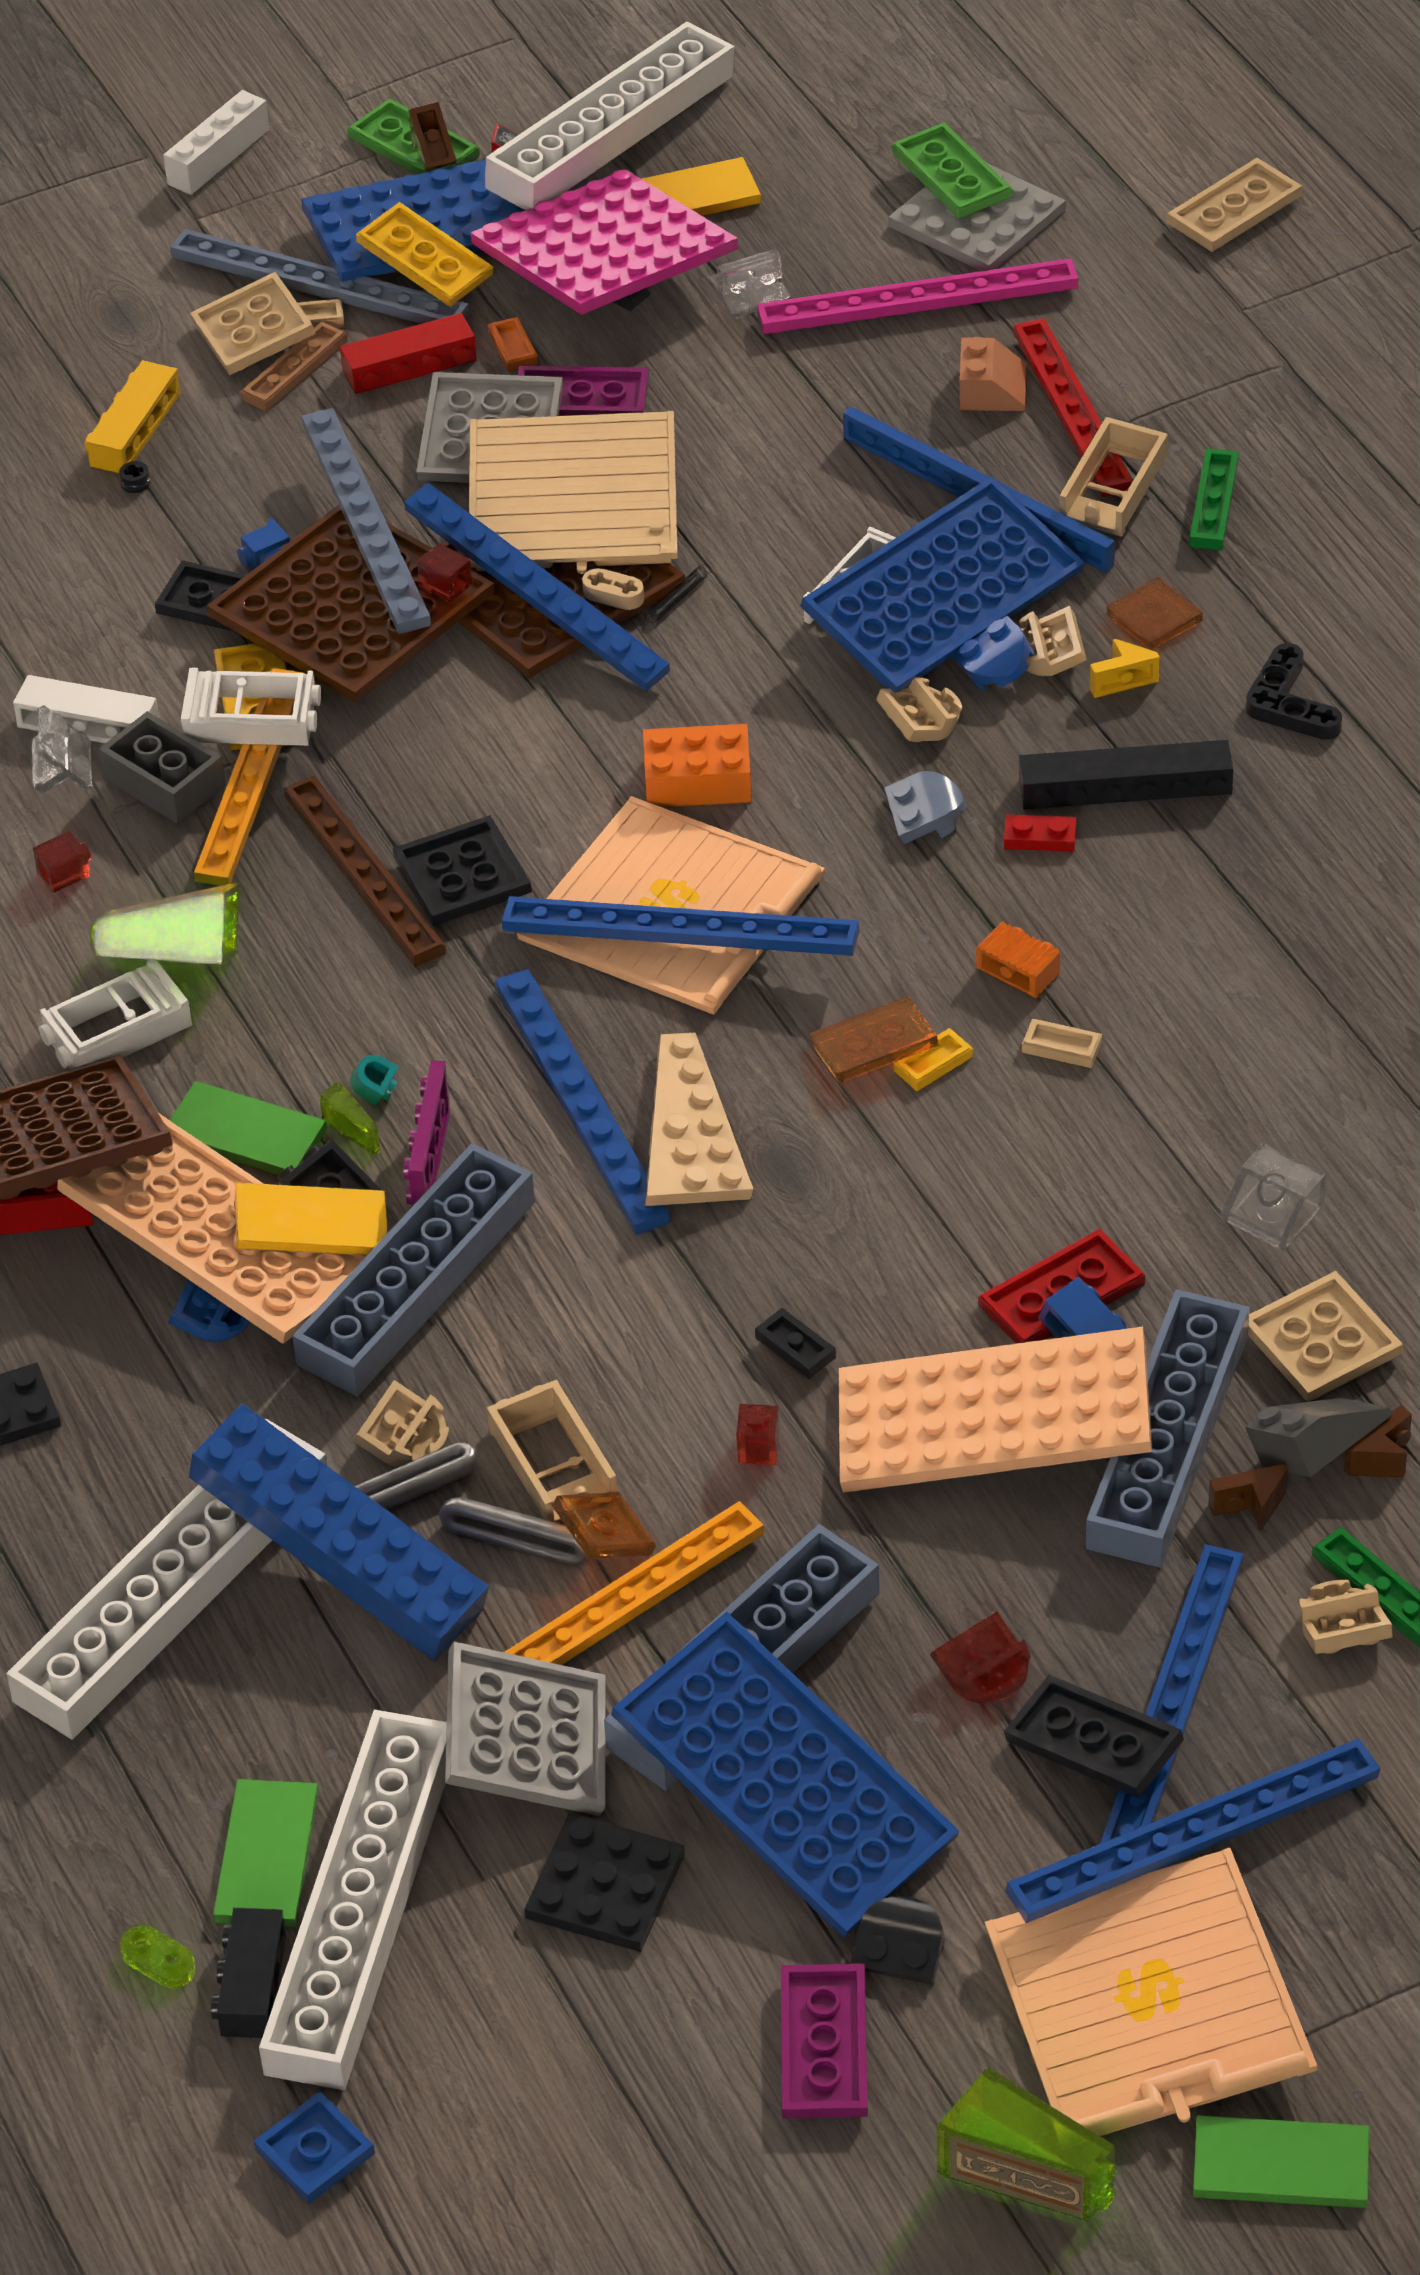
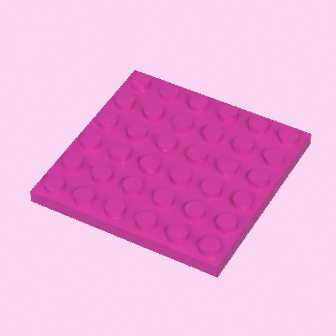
(604, 241)

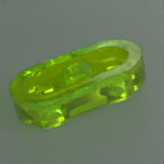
(154, 1954)

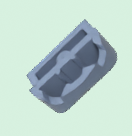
(925, 804)

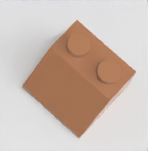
(991, 376)

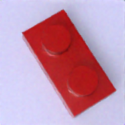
(1040, 833)

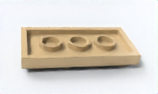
(1234, 204)

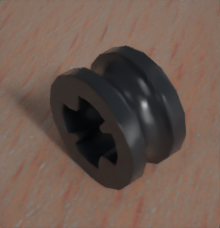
(134, 477)

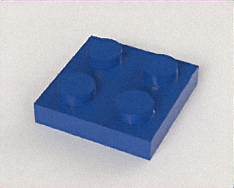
(314, 2147)

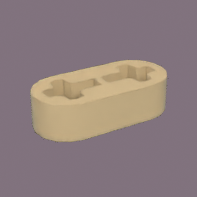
(613, 589)

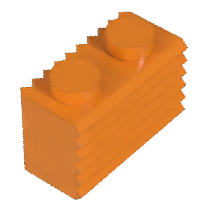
(1018, 959)

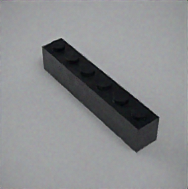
(1125, 774)

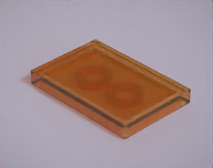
(873, 1039)

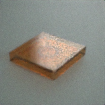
(1154, 613)
(604, 1525)

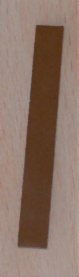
(365, 871)

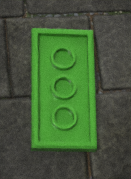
(389, 134)
(951, 170)
(248, 1128)
(267, 1848)
(1281, 2161)

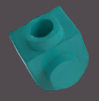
(374, 1078)

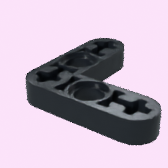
(1278, 696)

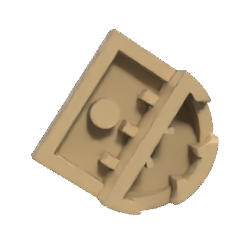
(1054, 642)
(921, 710)
(403, 1427)
(1342, 1617)

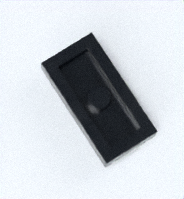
(795, 1343)

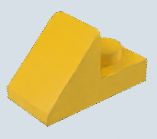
(1128, 669)

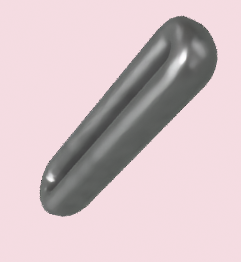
(421, 1475)
(511, 1530)

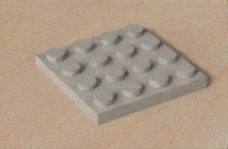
(983, 237)
(466, 396)
(525, 1729)

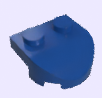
(995, 655)
(205, 1315)

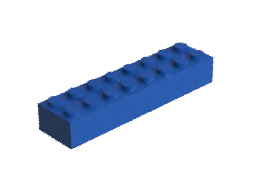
(338, 1531)

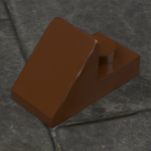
(431, 136)
(1381, 1449)
(1253, 1489)

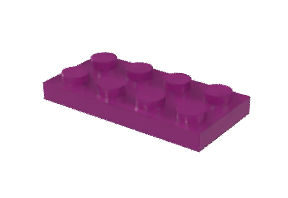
(597, 388)
(429, 1138)
(823, 2041)

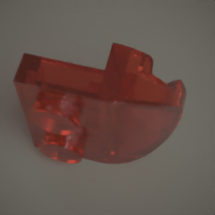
(984, 1661)

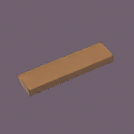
(293, 367)

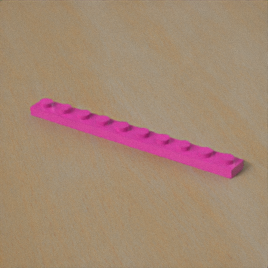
(917, 296)

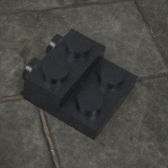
(327, 1168)

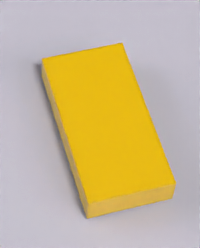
(935, 1062)

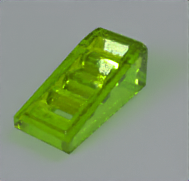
(349, 1118)

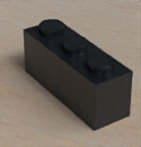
(249, 1971)

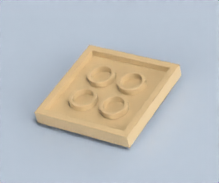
(252, 323)
(1322, 1336)

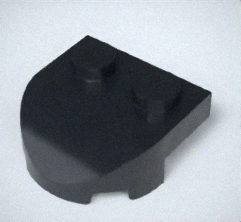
(900, 1939)

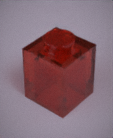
(444, 573)
(62, 861)
(757, 1434)

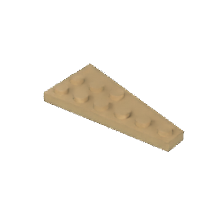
(690, 1136)

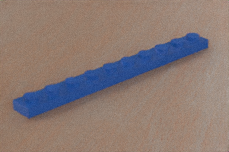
(959, 478)
(537, 587)
(681, 926)
(580, 1099)
(1182, 1675)
(1191, 1830)

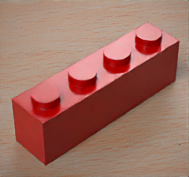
(408, 353)
(41, 1210)

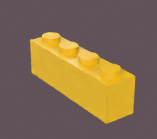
(133, 416)

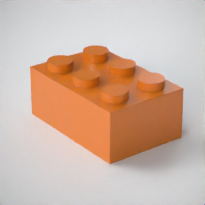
(697, 765)

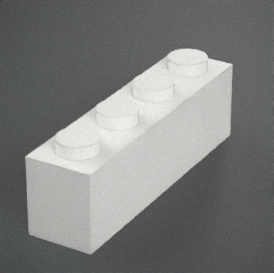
(216, 142)
(88, 709)

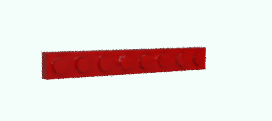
(1068, 398)

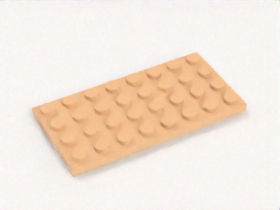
(185, 1216)
(994, 1410)

